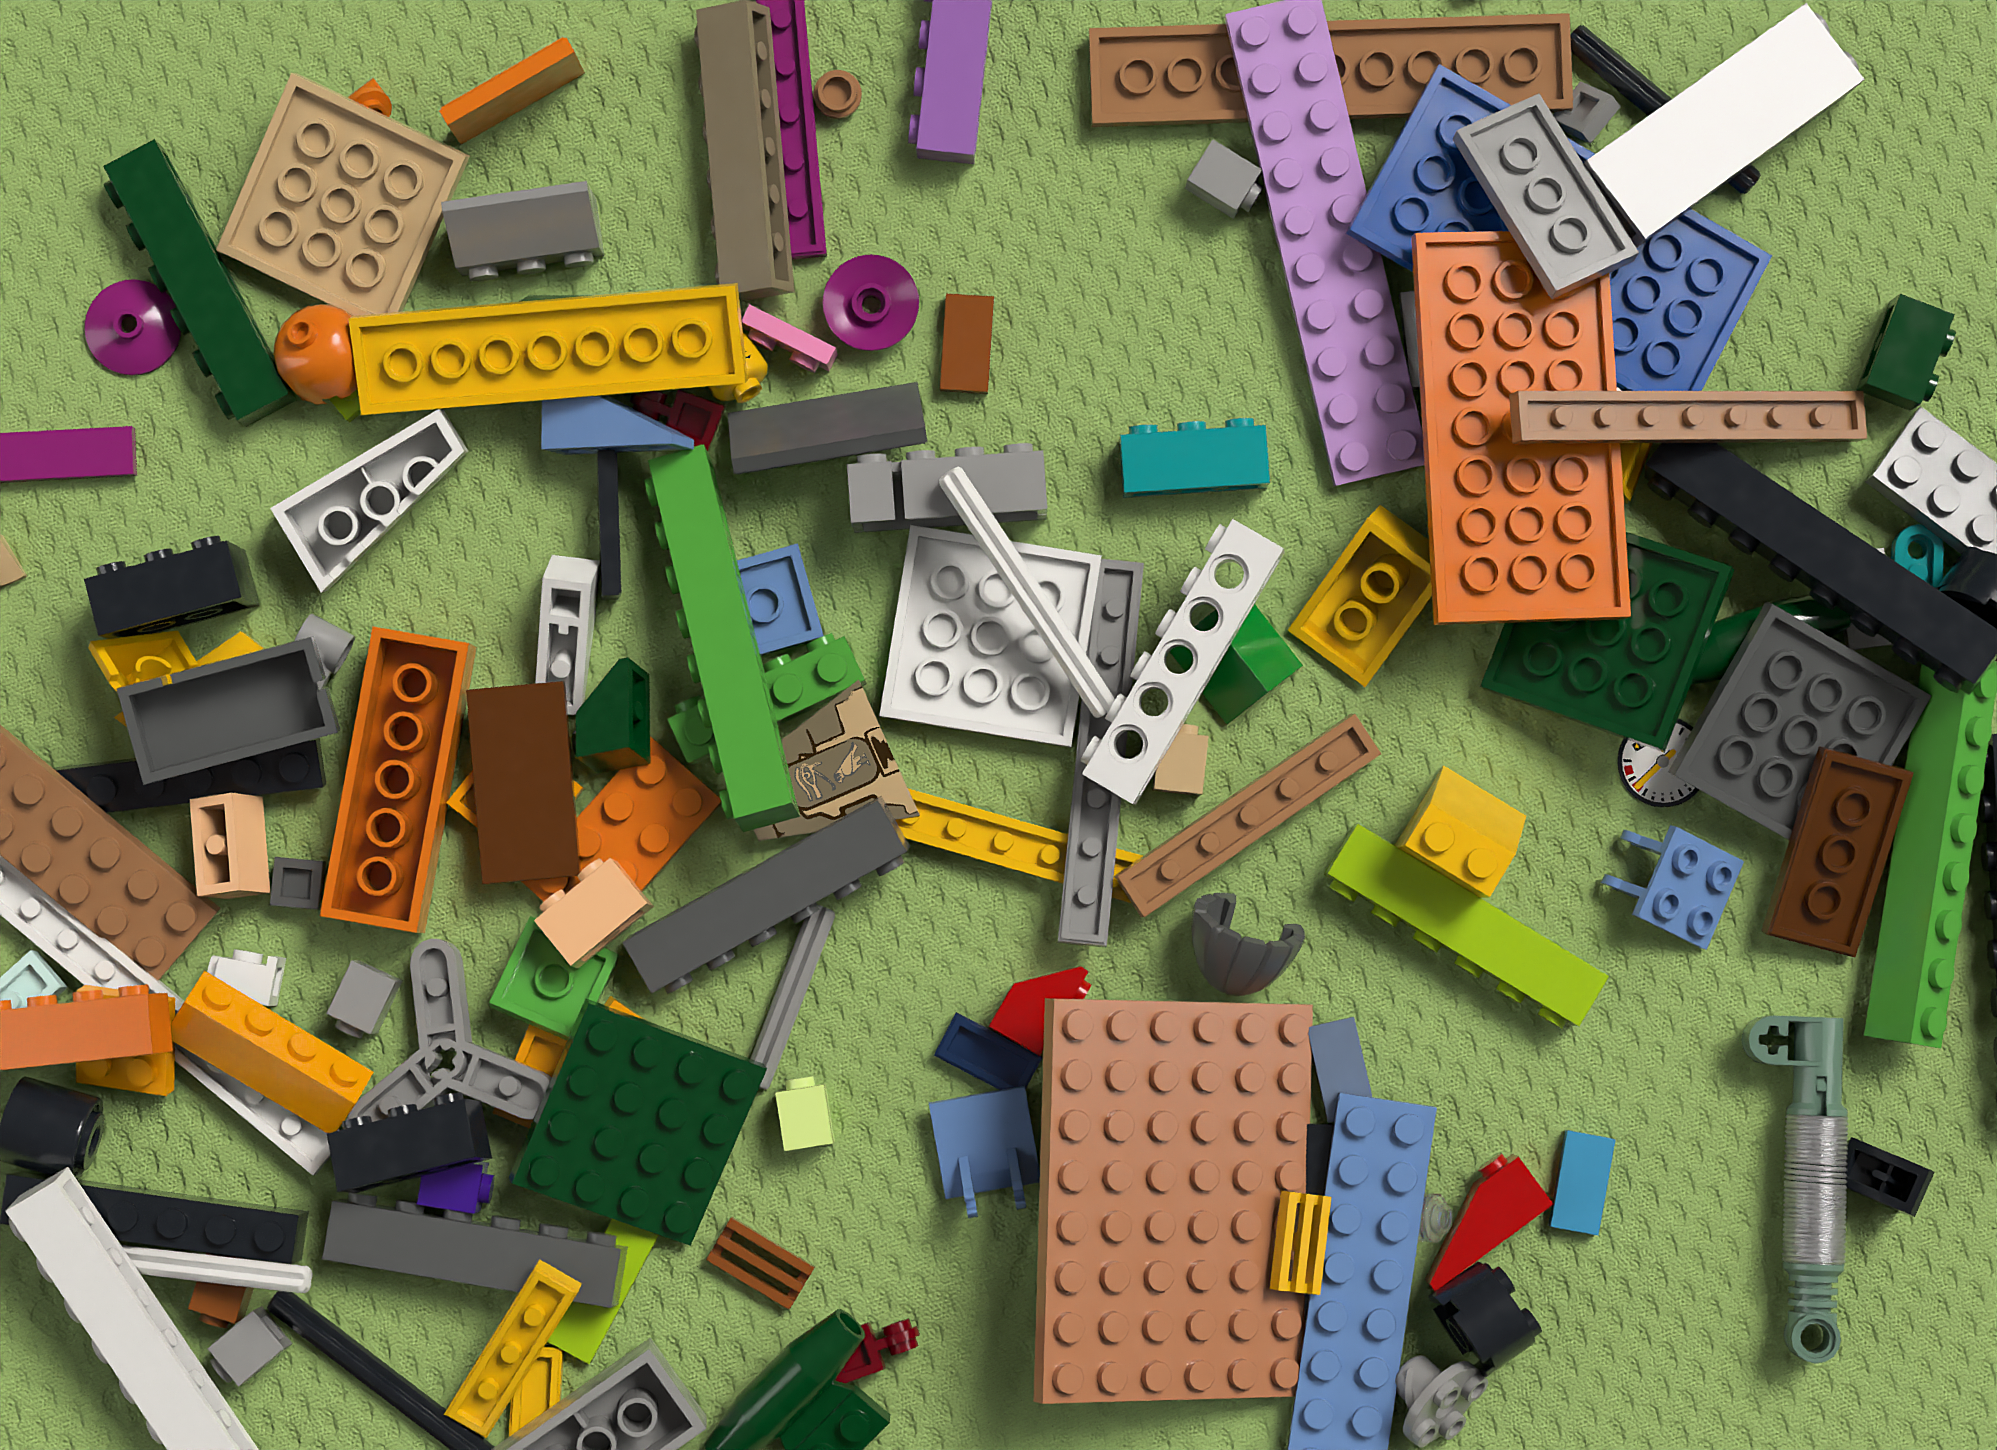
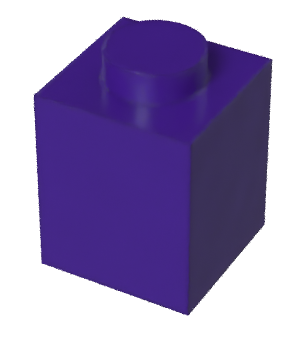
(458, 1188)

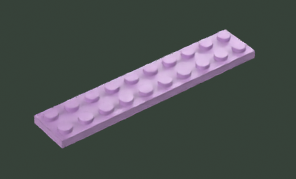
(1331, 278)

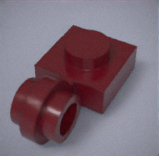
(688, 415)
(868, 1358)

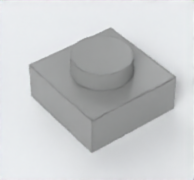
(1590, 112)

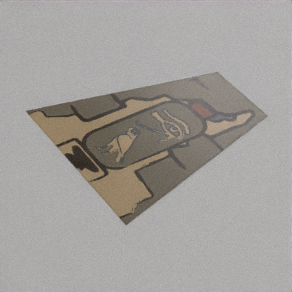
(840, 765)

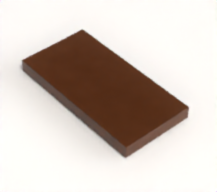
(523, 782)
(1837, 851)

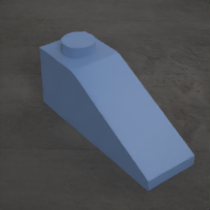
(604, 423)

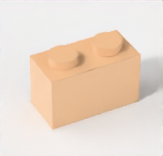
(229, 846)
(592, 911)

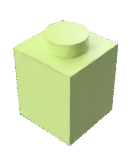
(804, 1114)

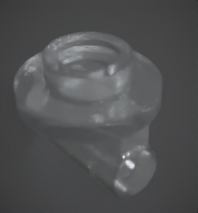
(1435, 1218)

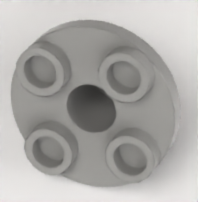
(1437, 1398)

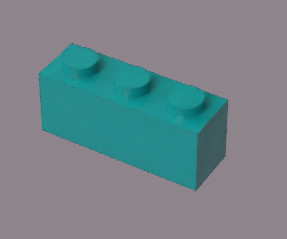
(1194, 459)

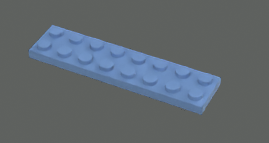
(1368, 1269)

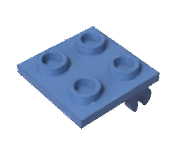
(1686, 886)
(985, 1144)

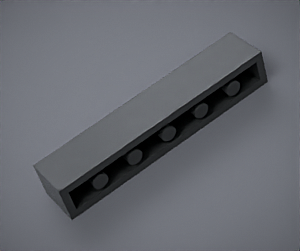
(766, 895)
(470, 1250)

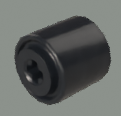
(50, 1128)

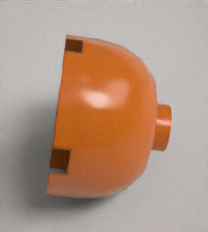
(316, 353)

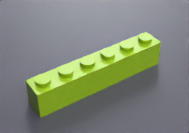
(1466, 926)

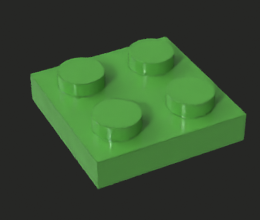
(544, 987)

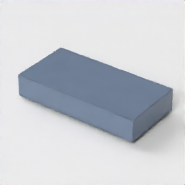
(1338, 1062)

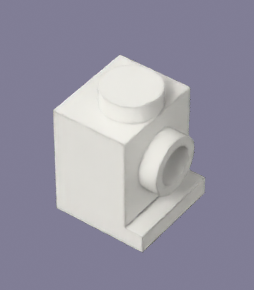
(249, 975)

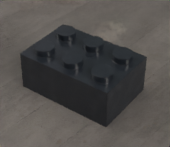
(171, 589)

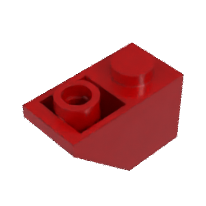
(1023, 1008)

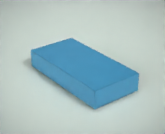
(1581, 1182)

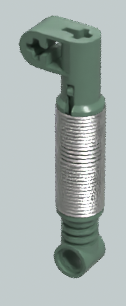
(1813, 1170)

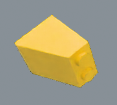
(1463, 833)

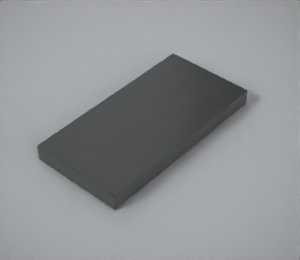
(826, 428)

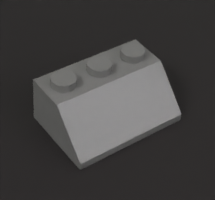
(524, 230)

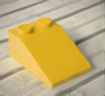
(1368, 597)

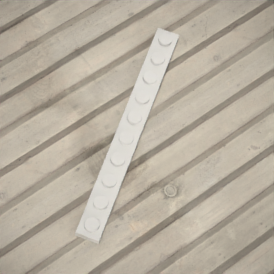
(102, 964)

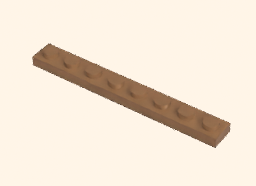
(1687, 416)

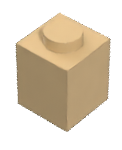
(1183, 764)

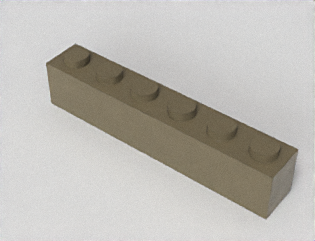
(744, 149)

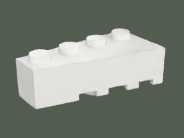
(362, 500)

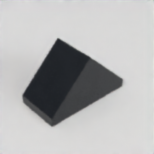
(1885, 1177)

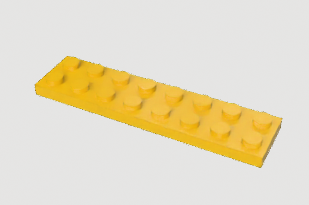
(549, 349)

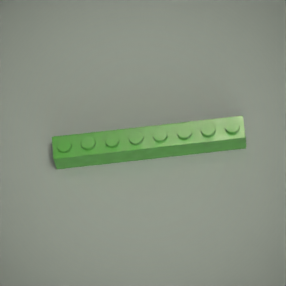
(722, 640)
(1931, 864)

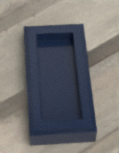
(986, 1054)

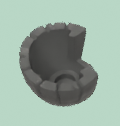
(1233, 962)

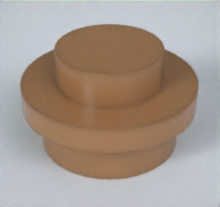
(837, 94)

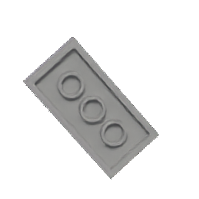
(1545, 196)

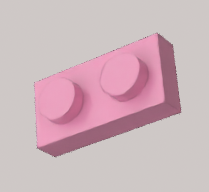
(805, 349)

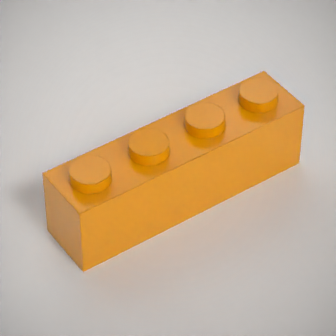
(269, 1053)

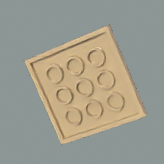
(341, 201)

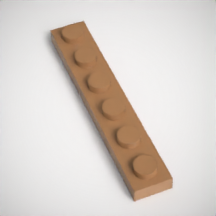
(1247, 815)

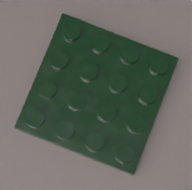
(1620, 672)
(637, 1122)

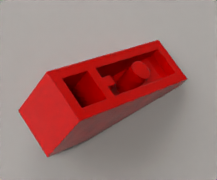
(1492, 1212)

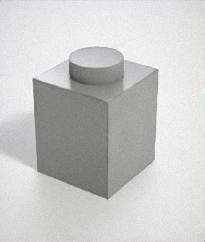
(1225, 180)
(363, 999)
(248, 1347)

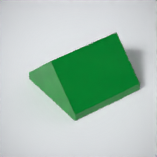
(1249, 668)

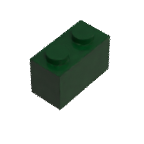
(1907, 353)

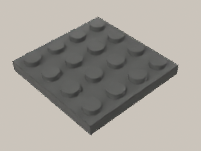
(1781, 703)

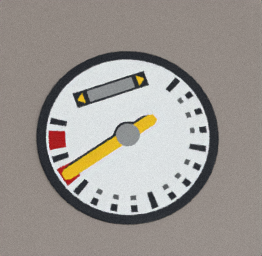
(1646, 770)

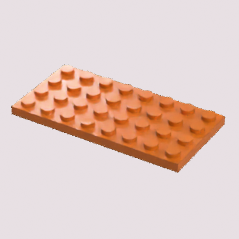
(1510, 523)

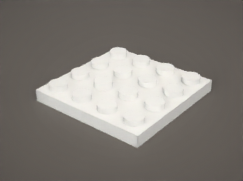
(968, 649)

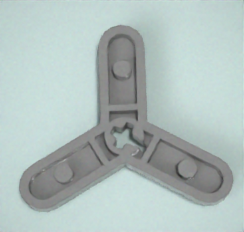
(445, 1025)

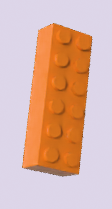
(398, 780)

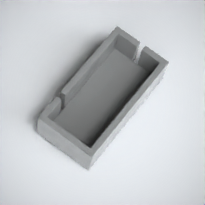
(909, 493)

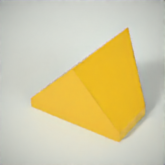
(141, 657)

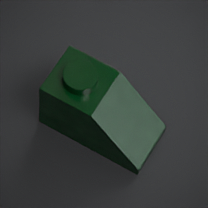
(615, 720)

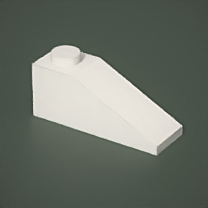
(567, 625)

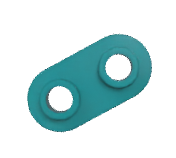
(1930, 564)

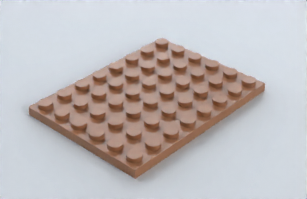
(1164, 1199)

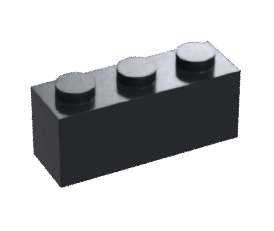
(408, 1143)

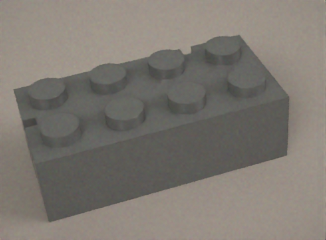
(228, 710)

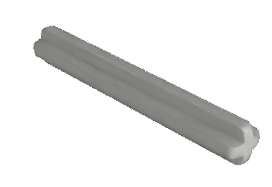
(791, 991)

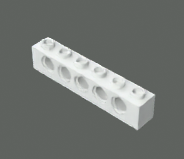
(1230, 544)

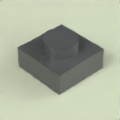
(298, 883)

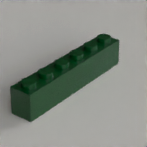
(198, 283)

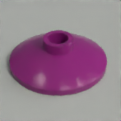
(867, 278)
(151, 341)

